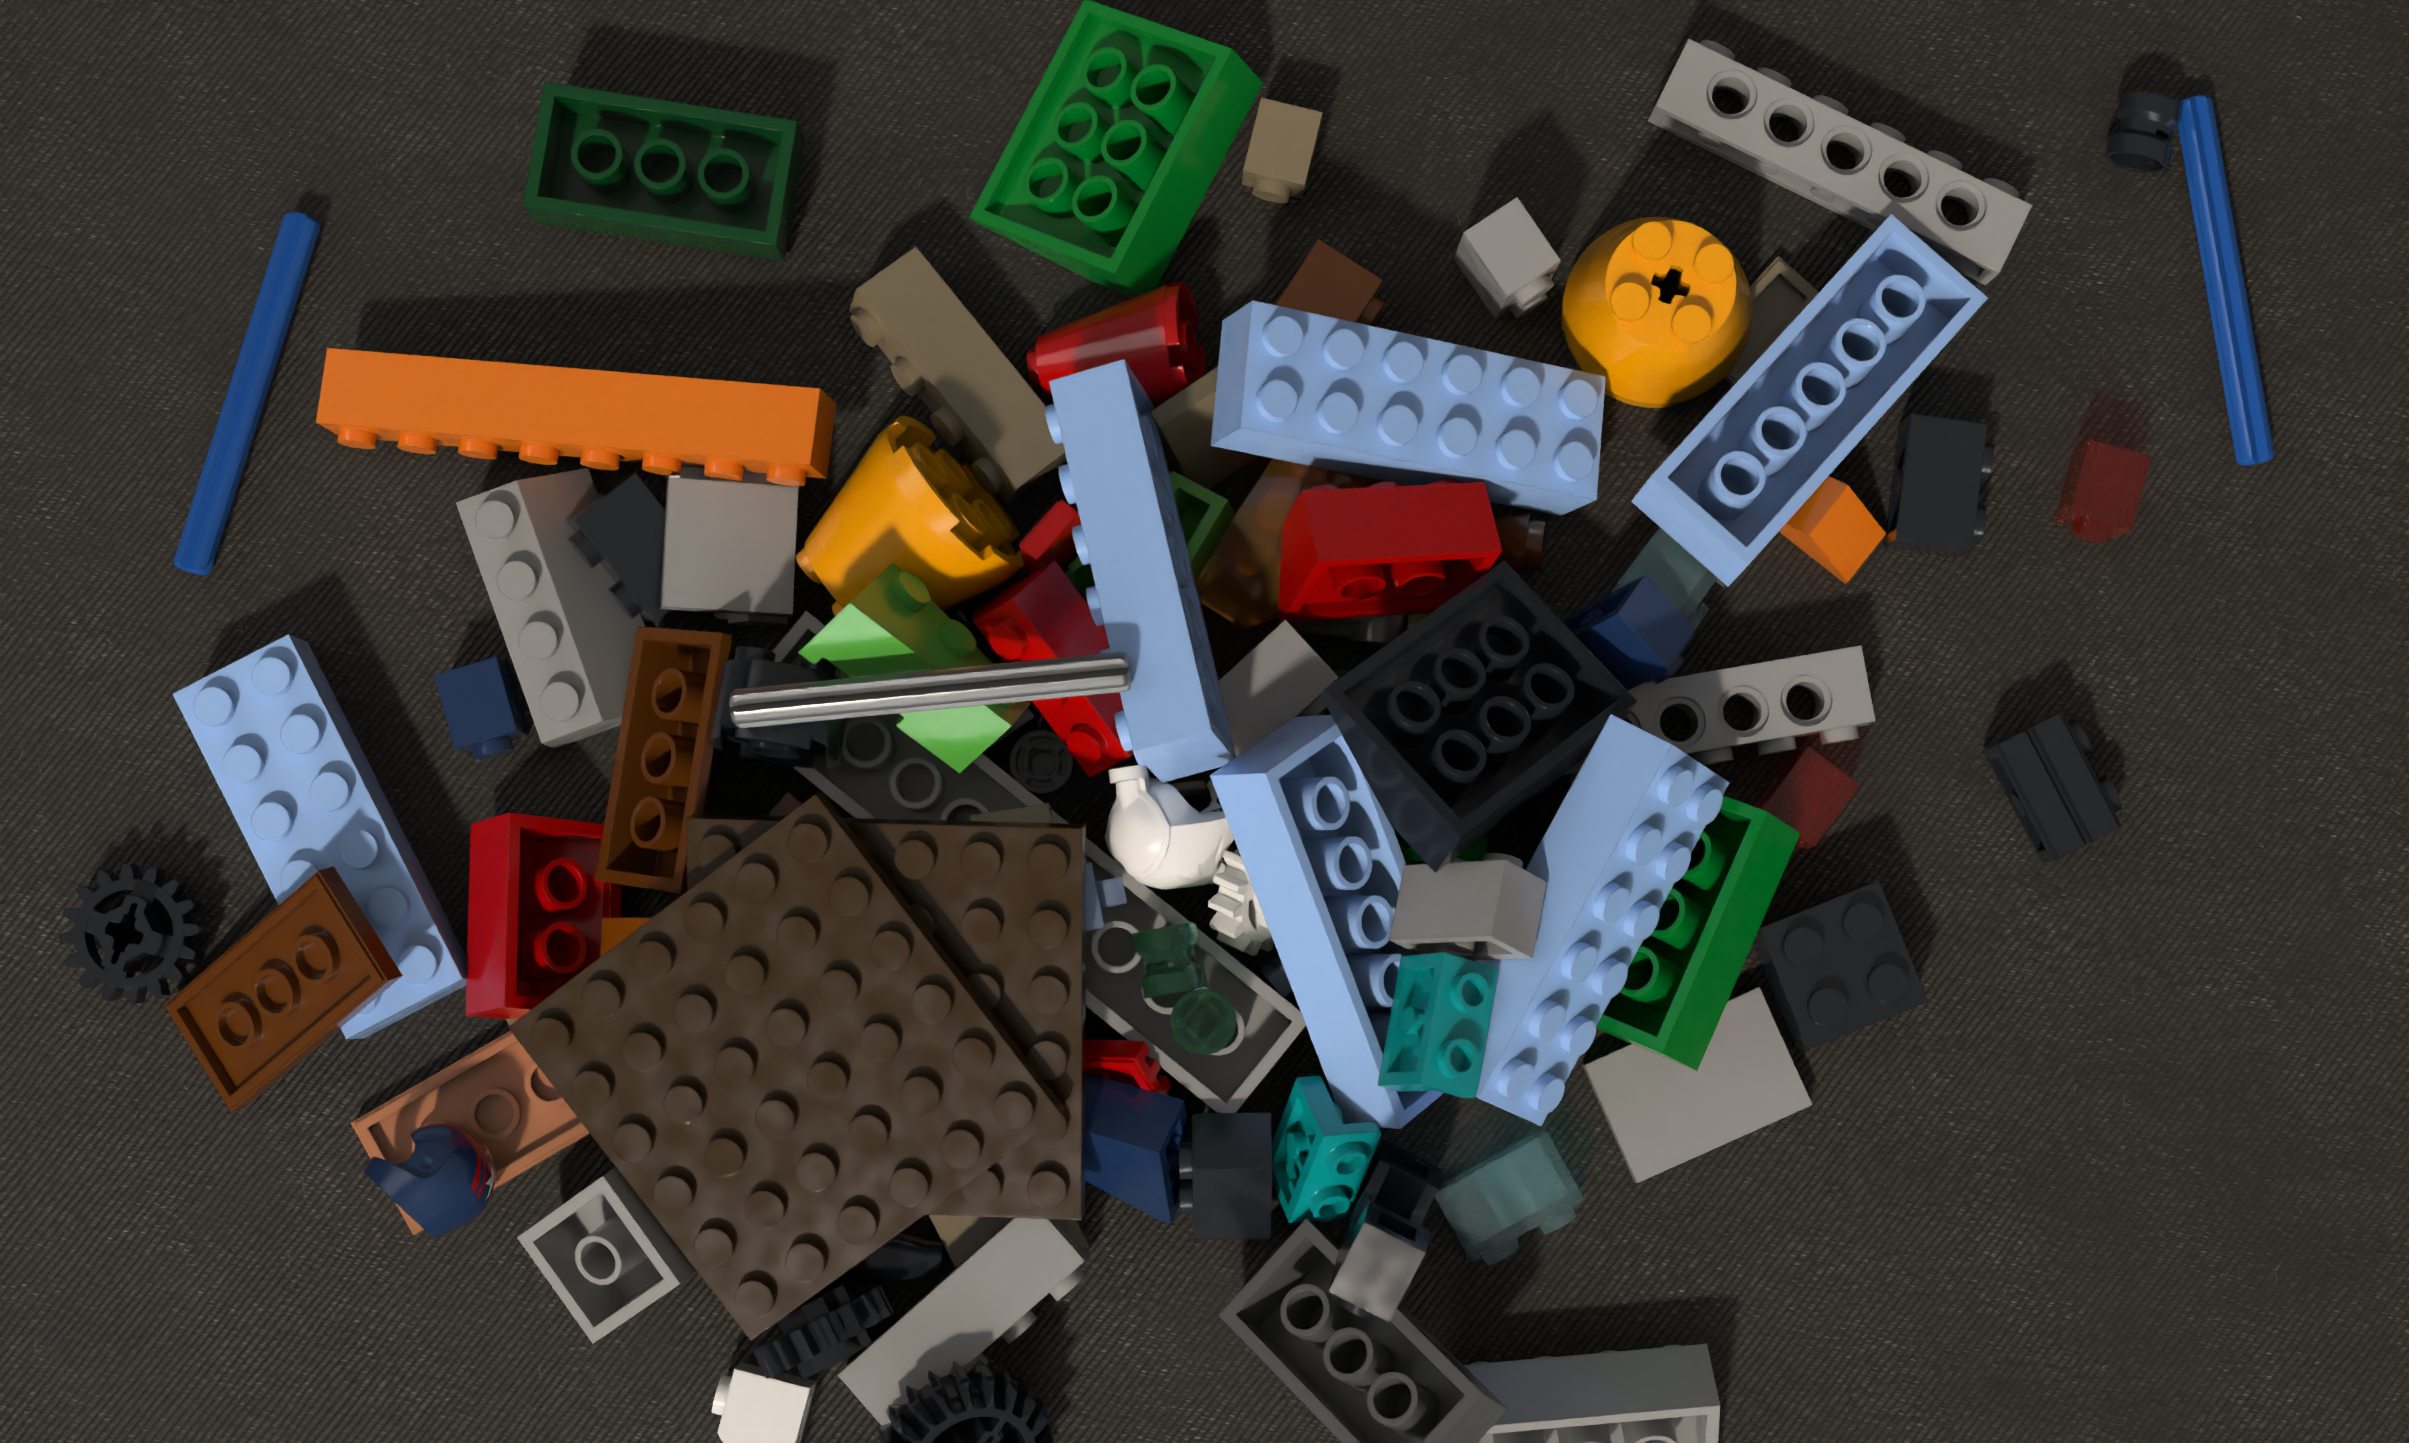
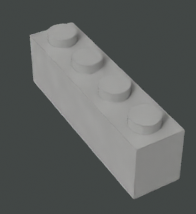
(968, 1312)

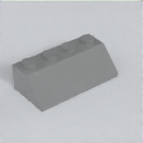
(552, 608)
(1605, 1397)

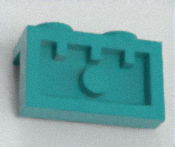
(1438, 1025)
(1317, 1157)

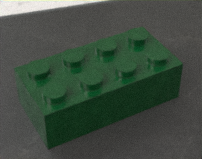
(664, 171)

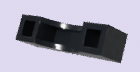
(1385, 1233)

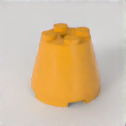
(1651, 348)
(916, 512)

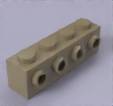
(958, 375)

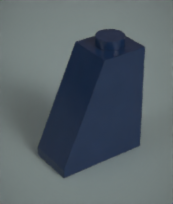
(1134, 1144)

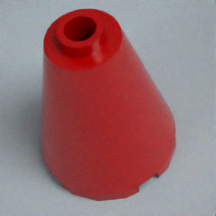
(1147, 331)

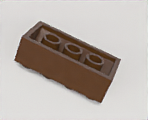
(662, 757)

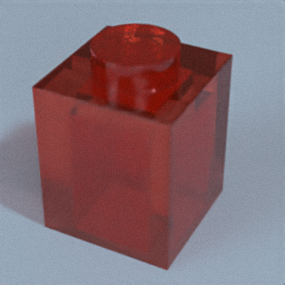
(2102, 491)
(1809, 795)

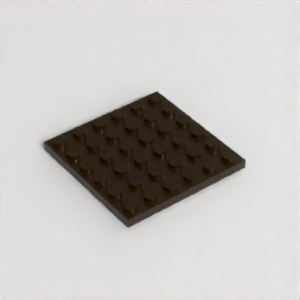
(1014, 924)
(787, 1066)

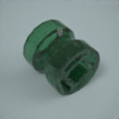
(1168, 944)
(1197, 1016)

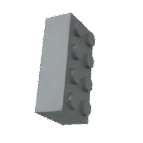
(1355, 1372)

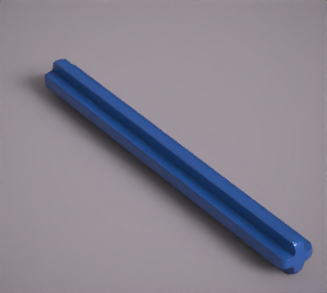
(2224, 282)
(247, 393)

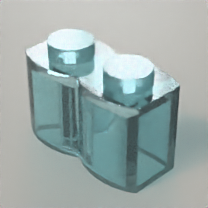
(1508, 1197)

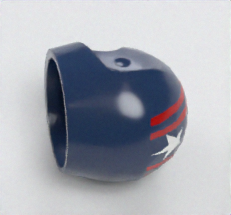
(442, 1181)

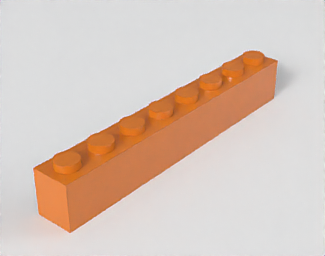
(577, 414)

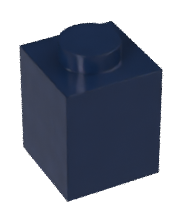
(481, 707)

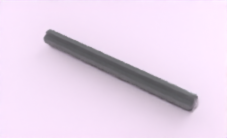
(930, 690)

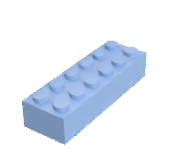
(1808, 400)
(1406, 408)
(1139, 571)
(315, 805)
(1607, 873)
(1329, 896)

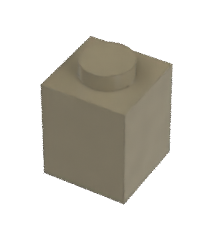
(1281, 150)

